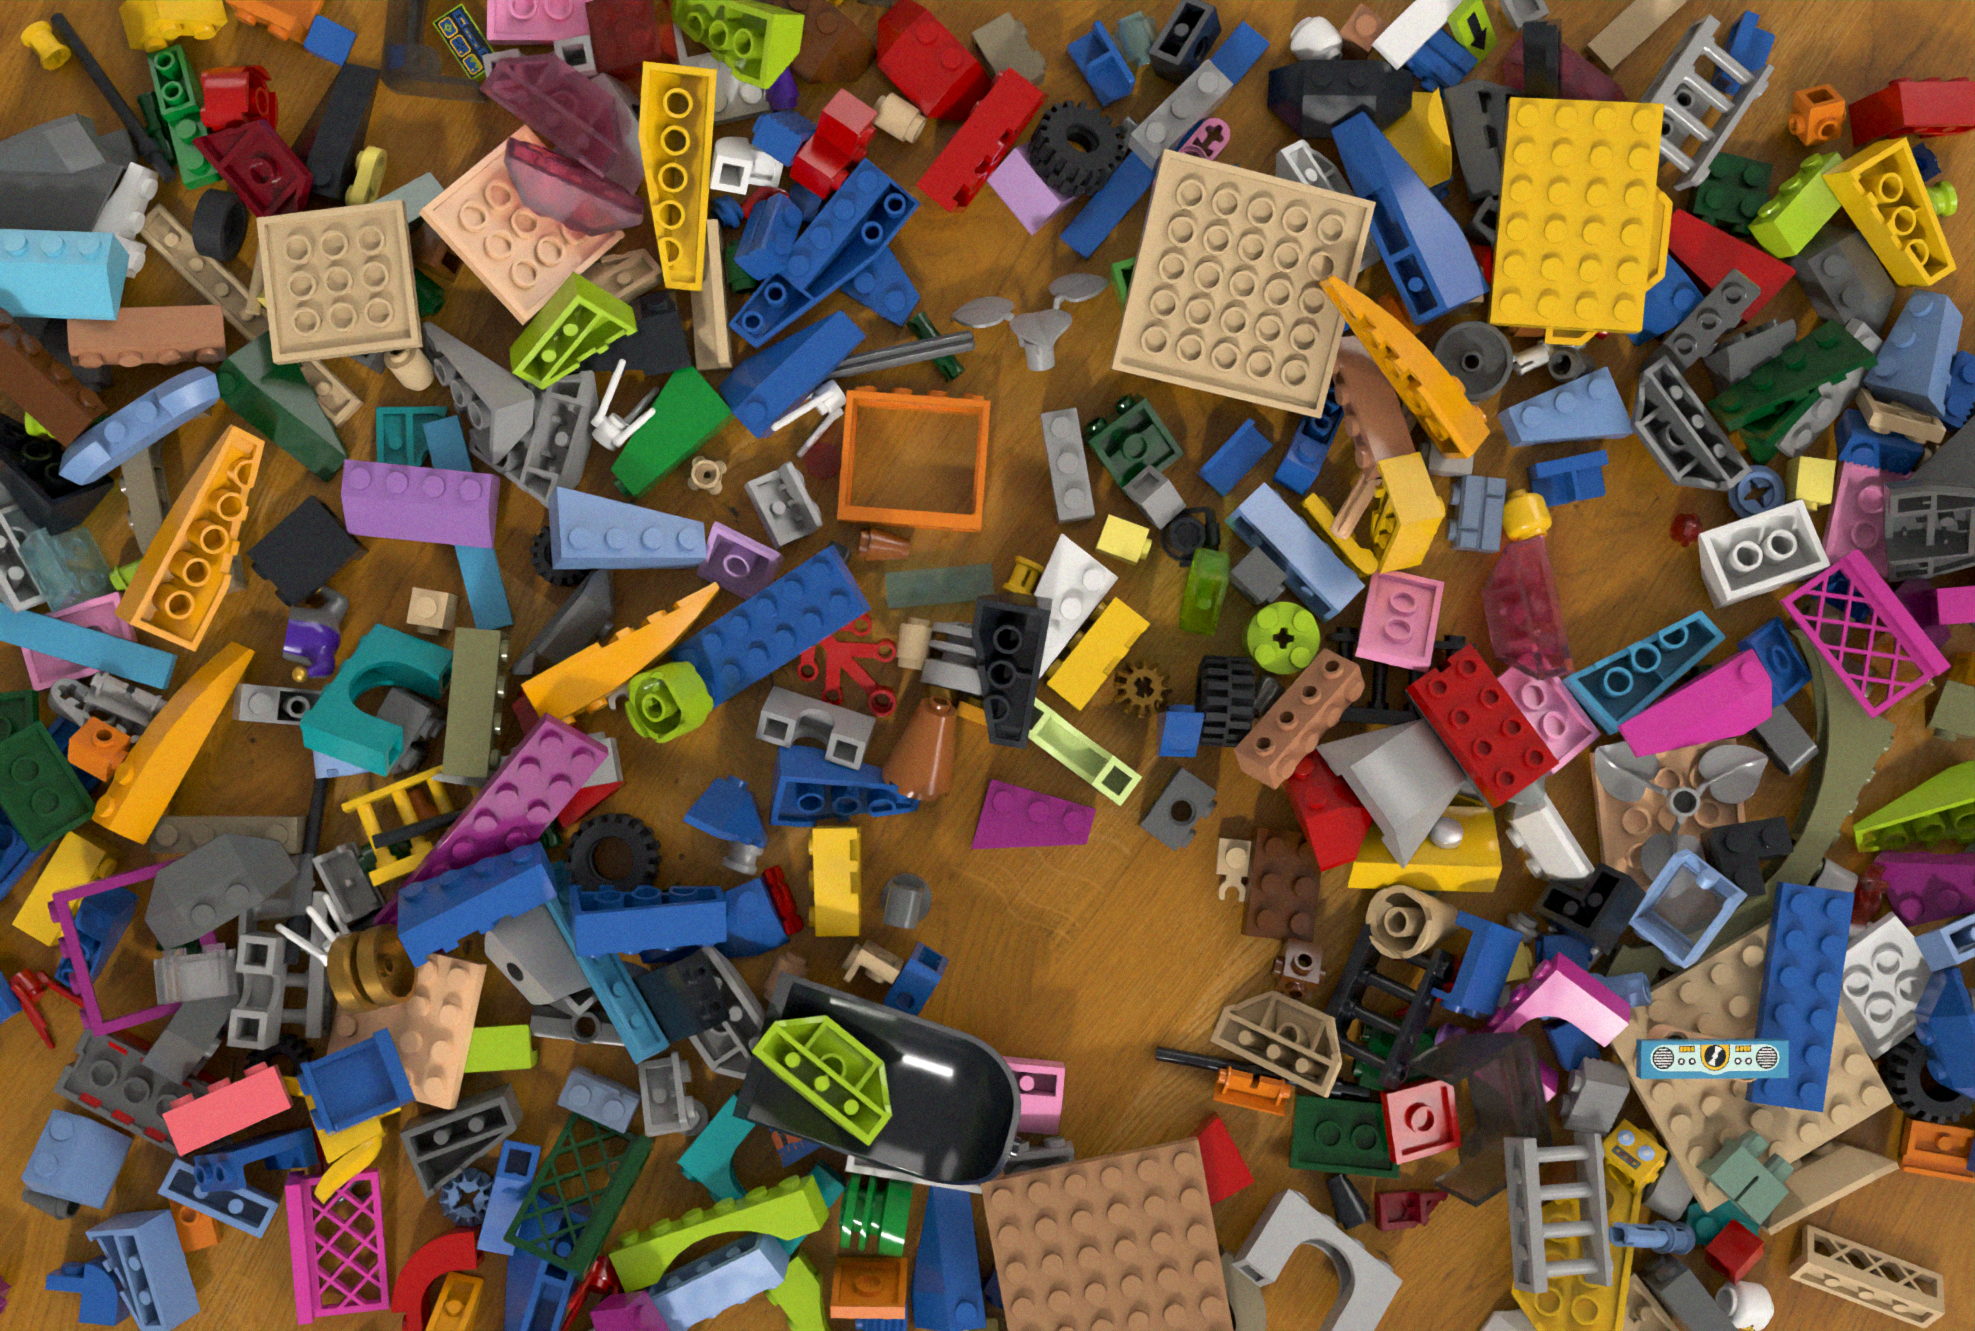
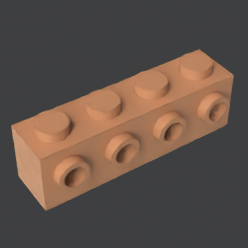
(149, 336)
(1369, 408)
(1300, 718)

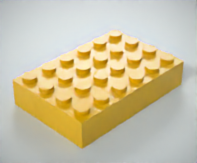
(1575, 214)

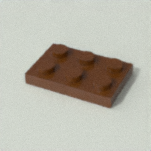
(1280, 886)

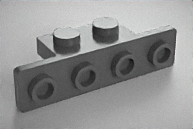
(1707, 321)

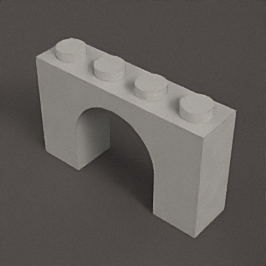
(1288, 1221)

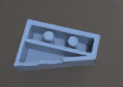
(1569, 413)
(150, 1267)

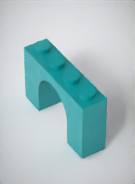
(381, 659)
(712, 1163)

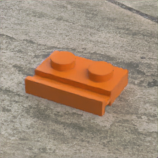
(1937, 1149)

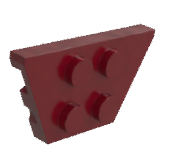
(259, 168)

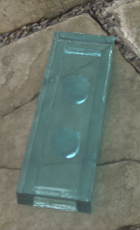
(938, 585)

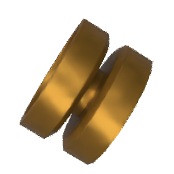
(370, 970)

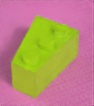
(568, 330)

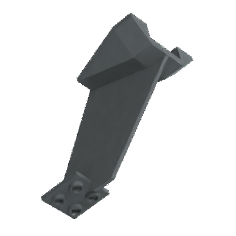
(60, 180)
(1933, 513)

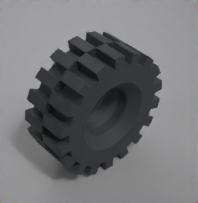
(1064, 163)

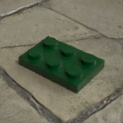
(40, 787)
(1340, 1137)

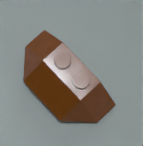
(830, 44)

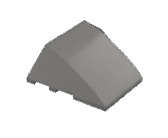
(558, 441)
(1400, 779)

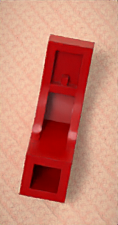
(443, 1253)

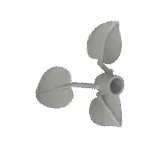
(1038, 329)
(1729, 771)

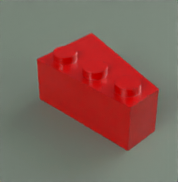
(1915, 108)

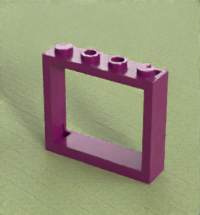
(72, 948)

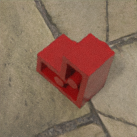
(836, 145)

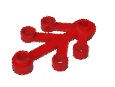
(842, 655)

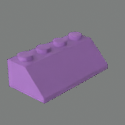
(420, 503)

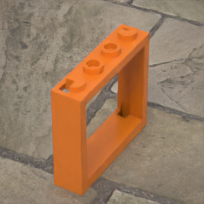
(904, 400)

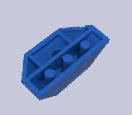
(1948, 1030)

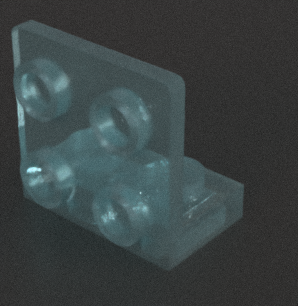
(66, 567)

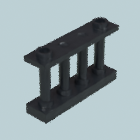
(1377, 709)
(1347, 1006)

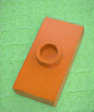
(194, 1228)

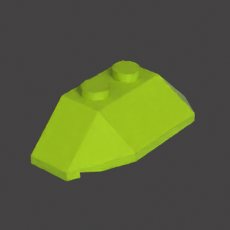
(829, 1072)

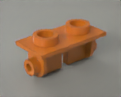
(1242, 1090)

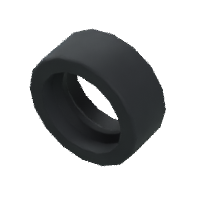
(219, 224)

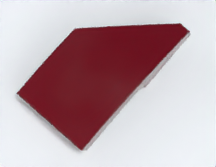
(1405, 1207)

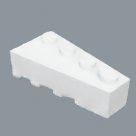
(1076, 586)

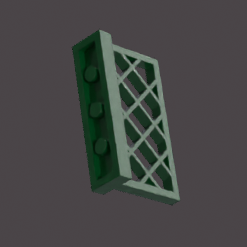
(603, 1214)

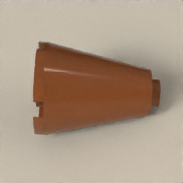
(924, 752)

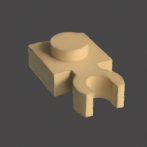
(1233, 862)

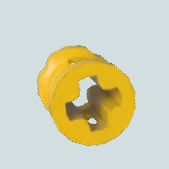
(45, 45)
(1023, 576)

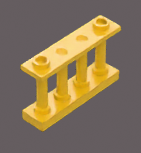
(388, 866)

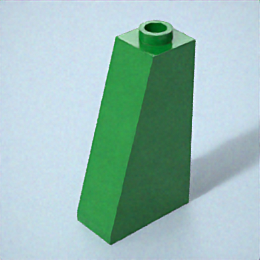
(684, 421)

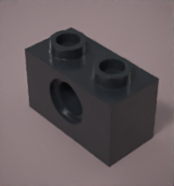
(1185, 40)

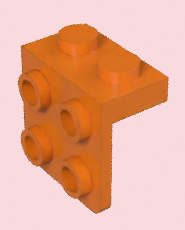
(280, 17)

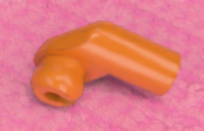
(421, 805)

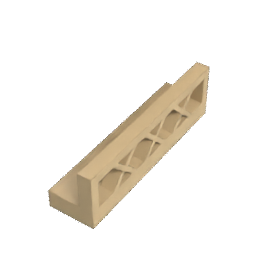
(711, 307)
(1868, 1286)

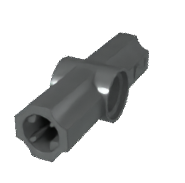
(554, 1023)

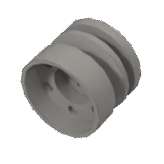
(958, 664)

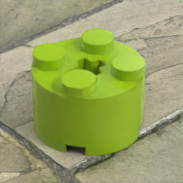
(1296, 624)
(668, 701)

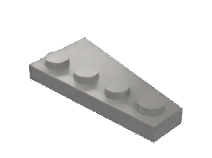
(1833, 398)

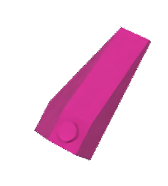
(1708, 708)

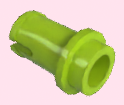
(123, 575)

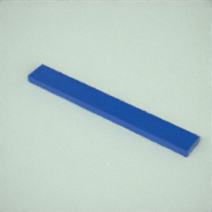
(1133, 175)

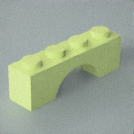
(1081, 754)

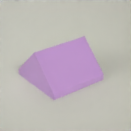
(1026, 192)
(738, 562)

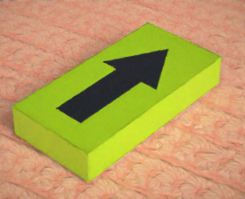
(1473, 28)

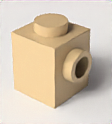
(432, 610)

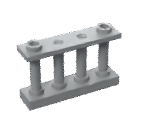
(1680, 70)
(318, 1013)
(1525, 1211)

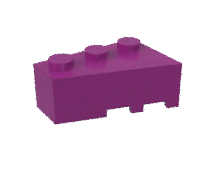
(1928, 885)

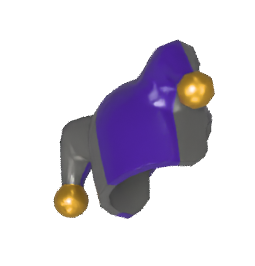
(315, 635)

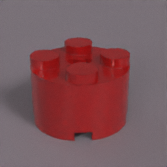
(237, 97)

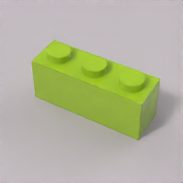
(1798, 209)

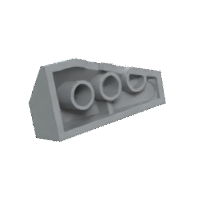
(487, 393)

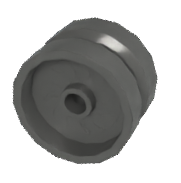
(1486, 347)

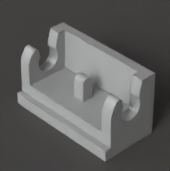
(348, 883)

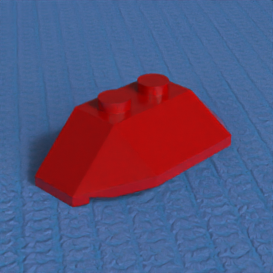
(928, 63)
(1327, 812)

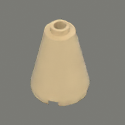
(1409, 921)

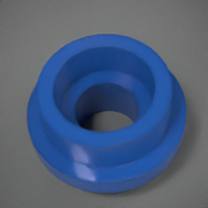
(726, 211)

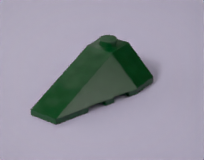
(281, 406)

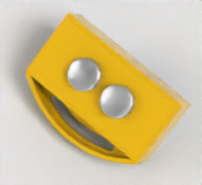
(1454, 856)

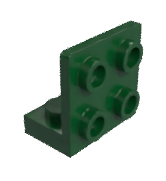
(1765, 432)

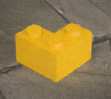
(157, 23)

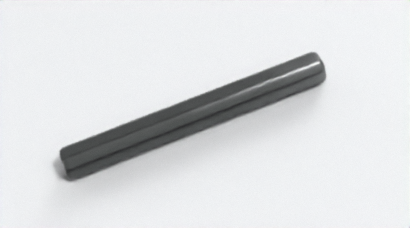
(904, 354)

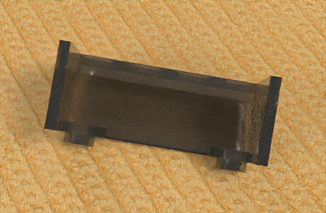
(414, 67)
(1505, 1103)

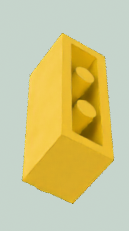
(76, 861)

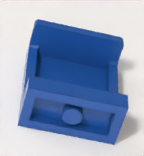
(1483, 967)
(356, 1084)
(281, 1149)

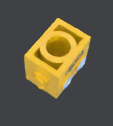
(1632, 1156)

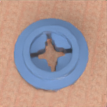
(1759, 478)
(469, 1180)

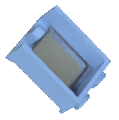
(1685, 908)

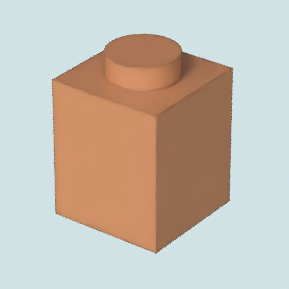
(1361, 32)

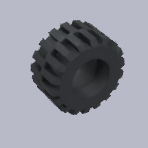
(1226, 698)
(623, 826)
(1902, 1081)

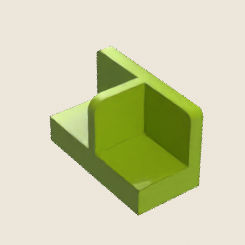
(501, 1048)

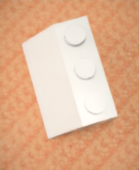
(1760, 554)

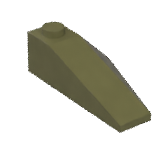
(1953, 712)

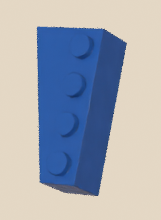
(472, 899)
(645, 919)

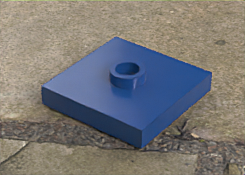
(1779, 658)

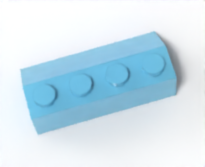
(61, 274)

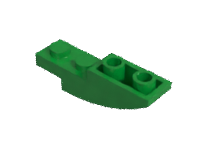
(180, 106)

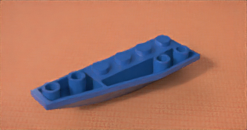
(1410, 225)
(829, 252)
(537, 1289)

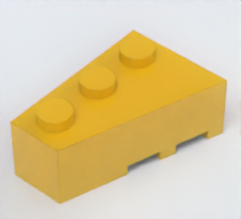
(1406, 513)
(1095, 652)
(835, 880)

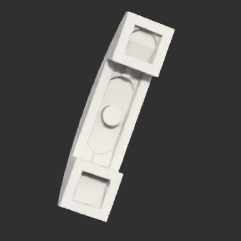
(1413, 29)

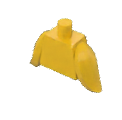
(345, 1151)

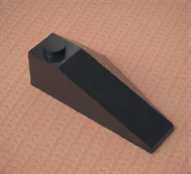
(338, 133)
(656, 346)
(31, 477)
(1009, 651)

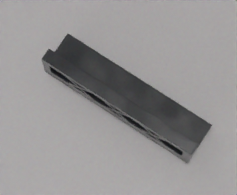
(1543, 59)

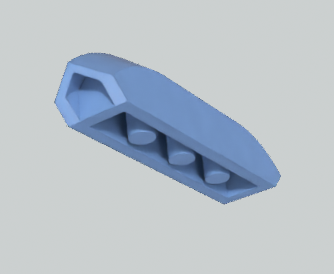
(139, 425)

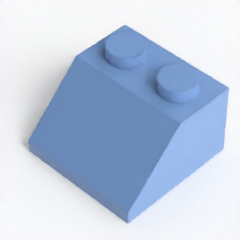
(76, 1159)

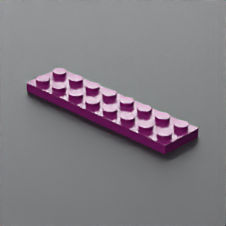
(514, 803)

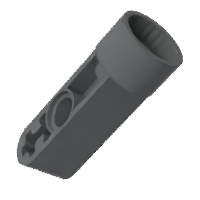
(905, 900)

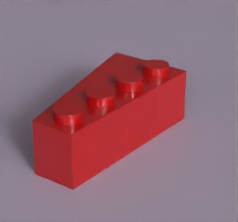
(982, 141)

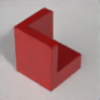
(1734, 1251)

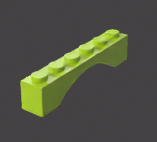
(781, 1211)
(801, 1295)

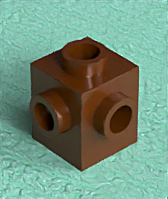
(1298, 969)

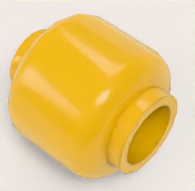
(1525, 516)

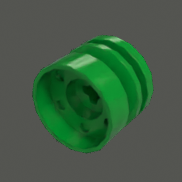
(875, 1213)

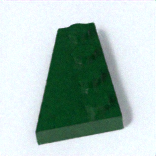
(1811, 362)

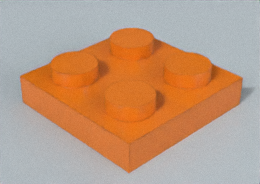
(869, 1288)

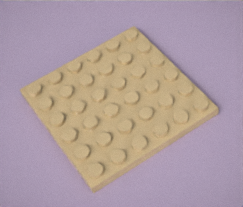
(1232, 287)
(1697, 1115)

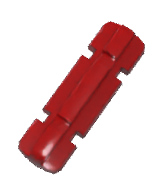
(782, 900)

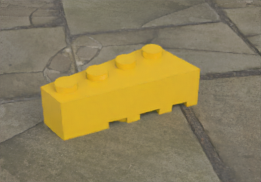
(1893, 211)

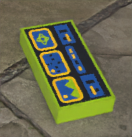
(464, 40)

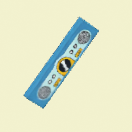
(1712, 1058)

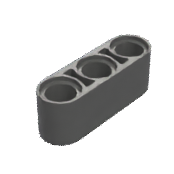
(1784, 741)

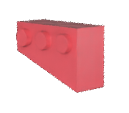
(227, 1107)

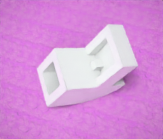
(739, 164)

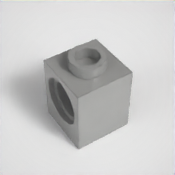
(1154, 496)

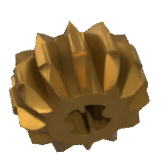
(1154, 685)

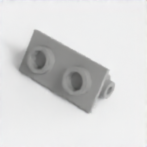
(123, 699)

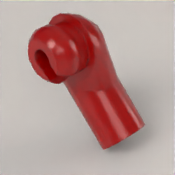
(758, 195)

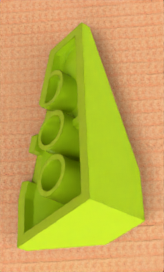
(744, 34)
(1927, 813)

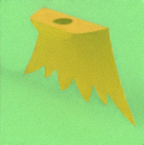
(1424, 138)

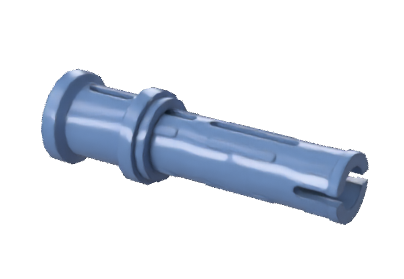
(1659, 1236)

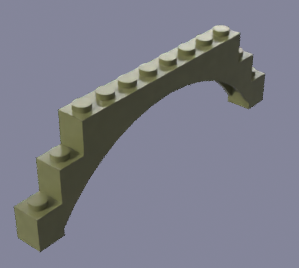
(1845, 763)

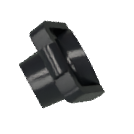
(1186, 533)

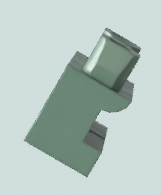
(1744, 1180)

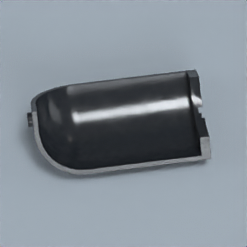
(946, 1090)

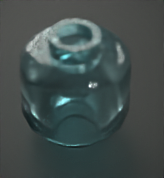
(1135, 37)

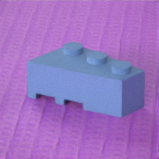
(1918, 354)

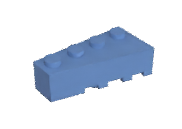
(618, 535)

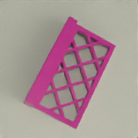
(1890, 613)
(306, 1254)

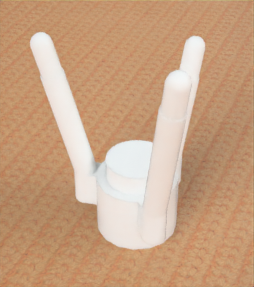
(825, 399)
(614, 430)
(331, 936)

